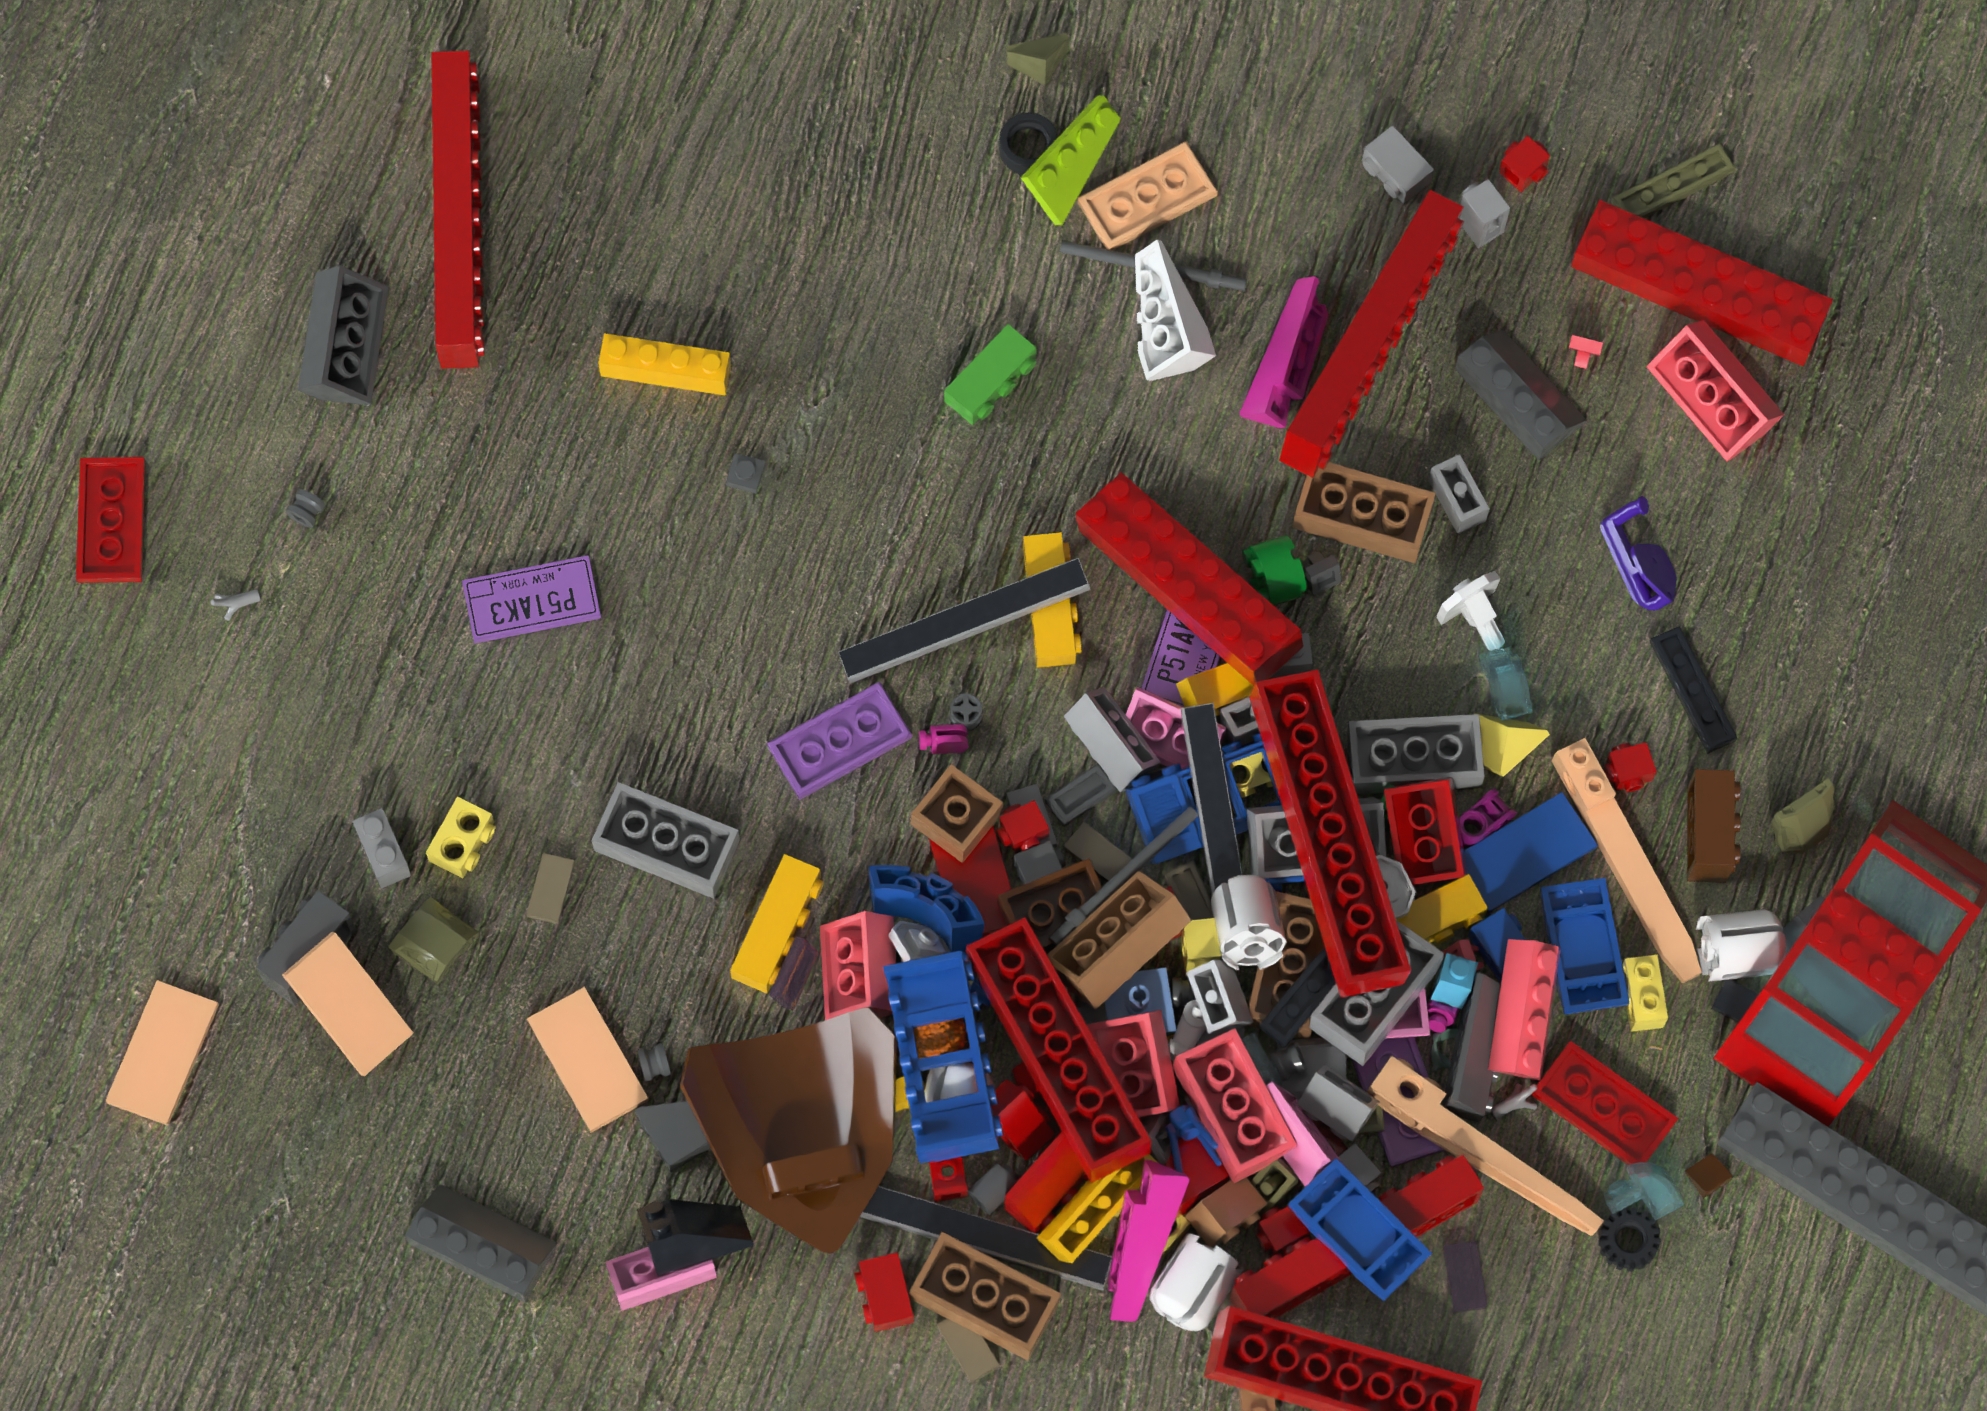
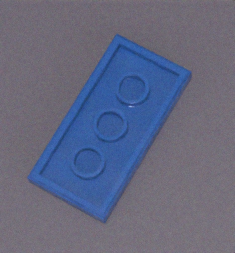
(1527, 851)

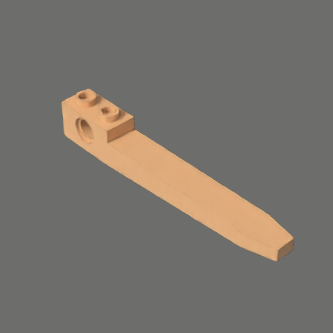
(1626, 858)
(1457, 1137)

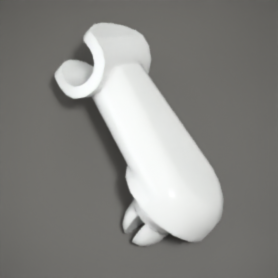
(1188, 1030)

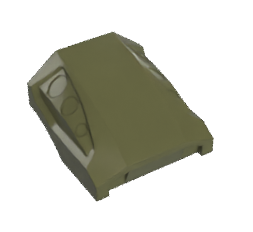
(1805, 820)
(433, 940)

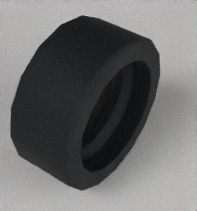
(1021, 122)

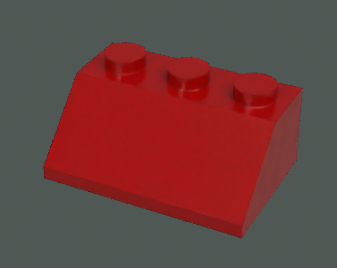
(1426, 830)
(1045, 1186)

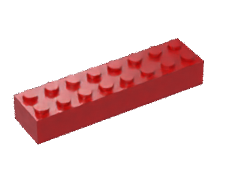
(1701, 283)
(1189, 580)
(1058, 1050)
(1315, 1268)
(1327, 1370)

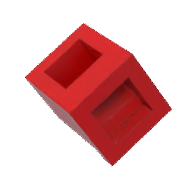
(948, 1187)

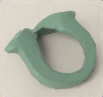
(1438, 1059)

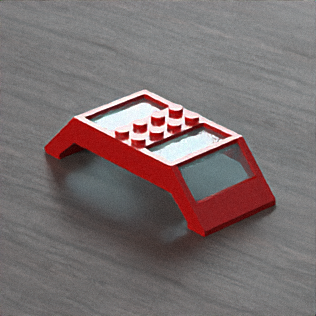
(1858, 966)

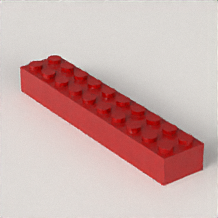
(457, 210)
(1372, 334)
(1329, 833)

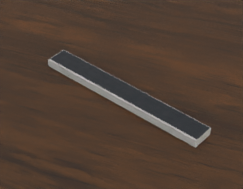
(964, 620)
(1211, 794)
(983, 1235)

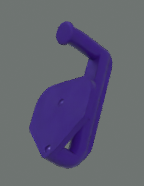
(1640, 562)

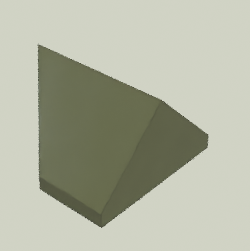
(1038, 57)
(1274, 1183)

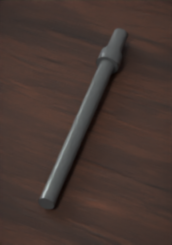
(1213, 278)
(1077, 916)

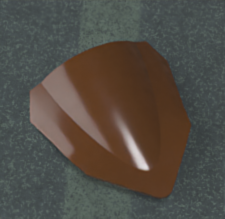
(801, 1120)

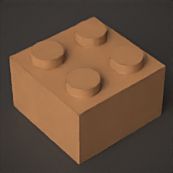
(956, 813)

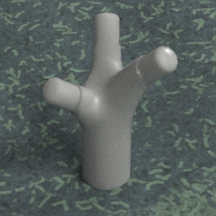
(236, 601)
(1515, 1101)

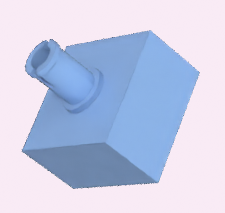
(1141, 994)

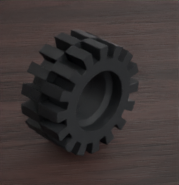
(1620, 1257)

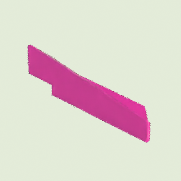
(1288, 357)
(1142, 1237)

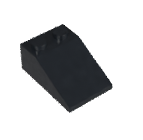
(692, 1232)

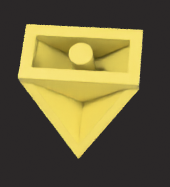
(1507, 742)

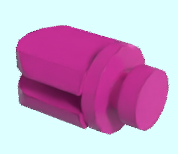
(944, 739)
(1440, 1015)

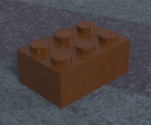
(1712, 825)
(1050, 899)

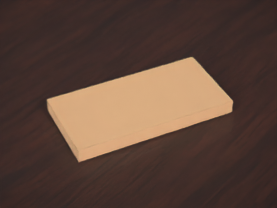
(1147, 196)
(347, 1003)
(162, 1052)
(587, 1059)

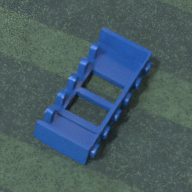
(1166, 797)
(931, 993)

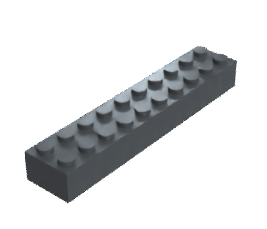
(1861, 1193)

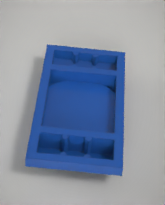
(1590, 961)
(1359, 1230)

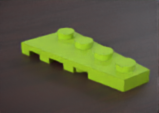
(1068, 162)

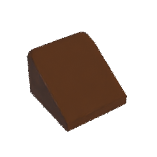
(1708, 1175)

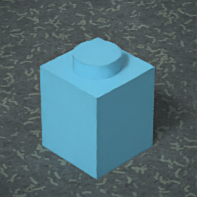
(1454, 981)

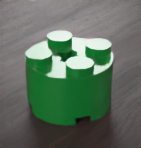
(1275, 570)

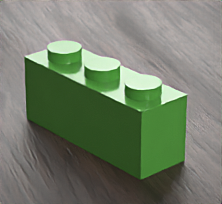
(991, 375)

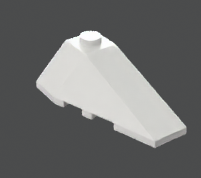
(1172, 327)

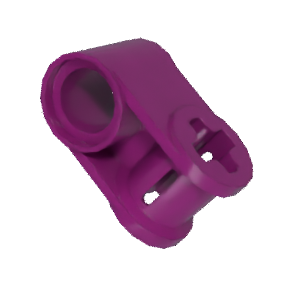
(1487, 815)

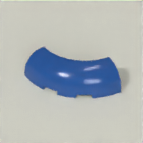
(927, 901)

